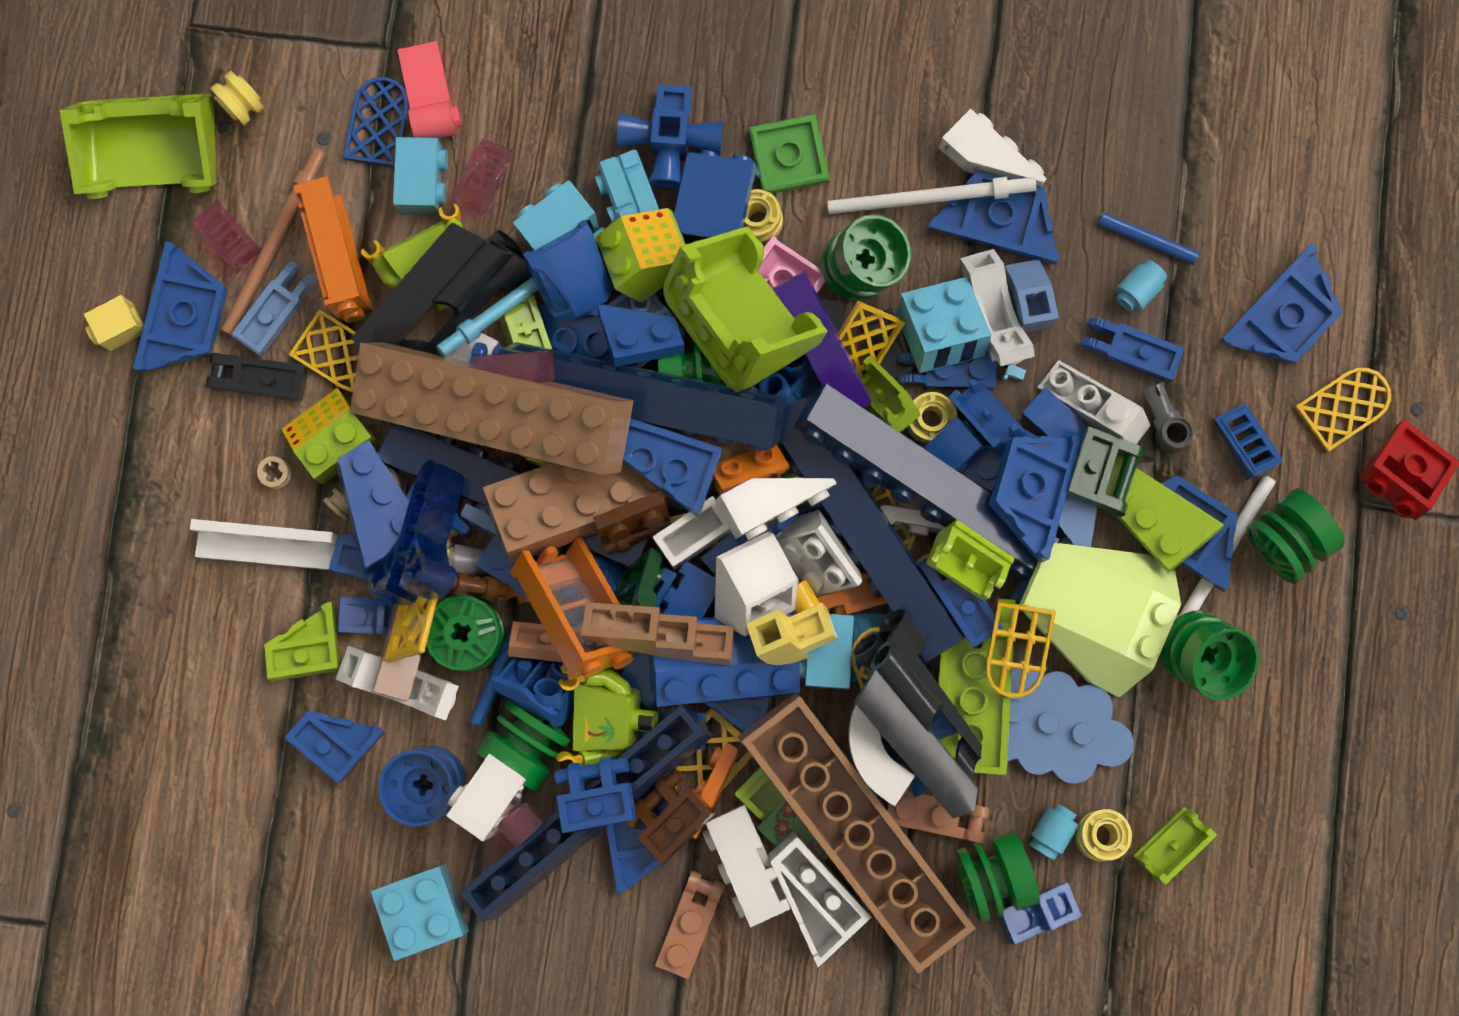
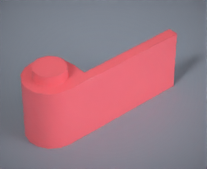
(427, 92)

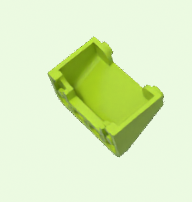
(140, 143)
(735, 311)

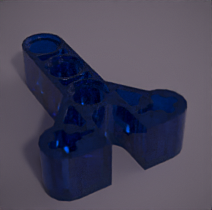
(420, 557)

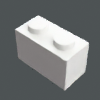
(692, 534)

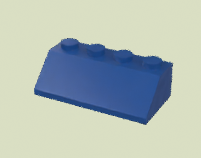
(695, 682)

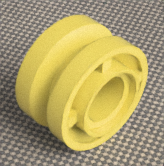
(237, 97)
(773, 222)
(931, 402)
(1119, 832)

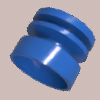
(402, 789)

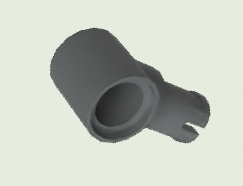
(1166, 417)

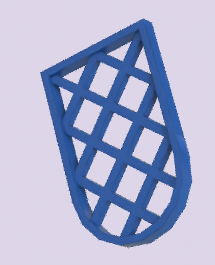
(348, 155)

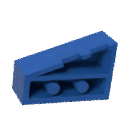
(373, 503)

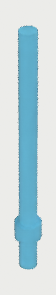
(470, 330)

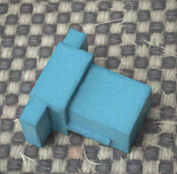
(1014, 372)

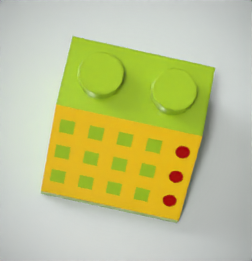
(640, 251)
(326, 434)

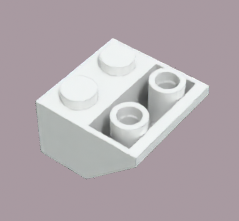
(818, 554)
(753, 582)

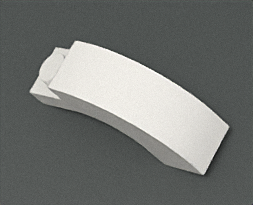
(988, 280)
(428, 692)
(872, 761)

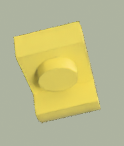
(789, 639)

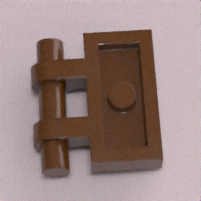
(632, 522)
(480, 588)
(677, 823)

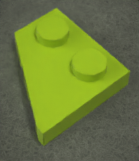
(306, 648)

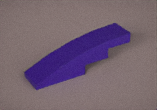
(830, 357)

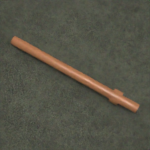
(272, 243)

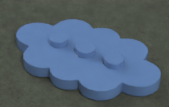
(1065, 728)

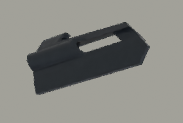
(453, 272)
(902, 704)

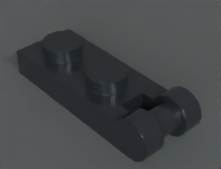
(257, 377)

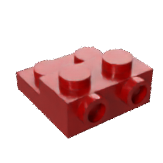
(1409, 471)

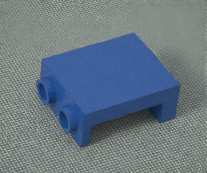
(713, 194)

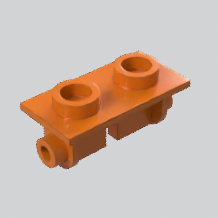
(749, 465)

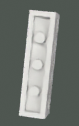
(264, 544)

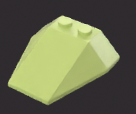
(1108, 611)

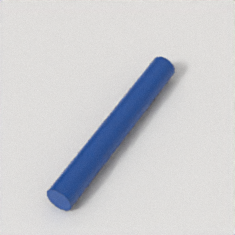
(1148, 238)
(488, 694)

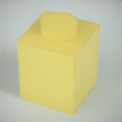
(114, 323)

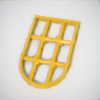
(1012, 635)

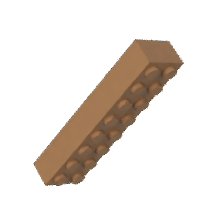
(492, 408)
(559, 502)
(856, 832)

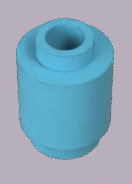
(1140, 286)
(1054, 831)

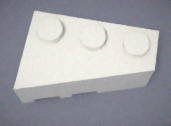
(486, 799)
(746, 866)
(818, 898)

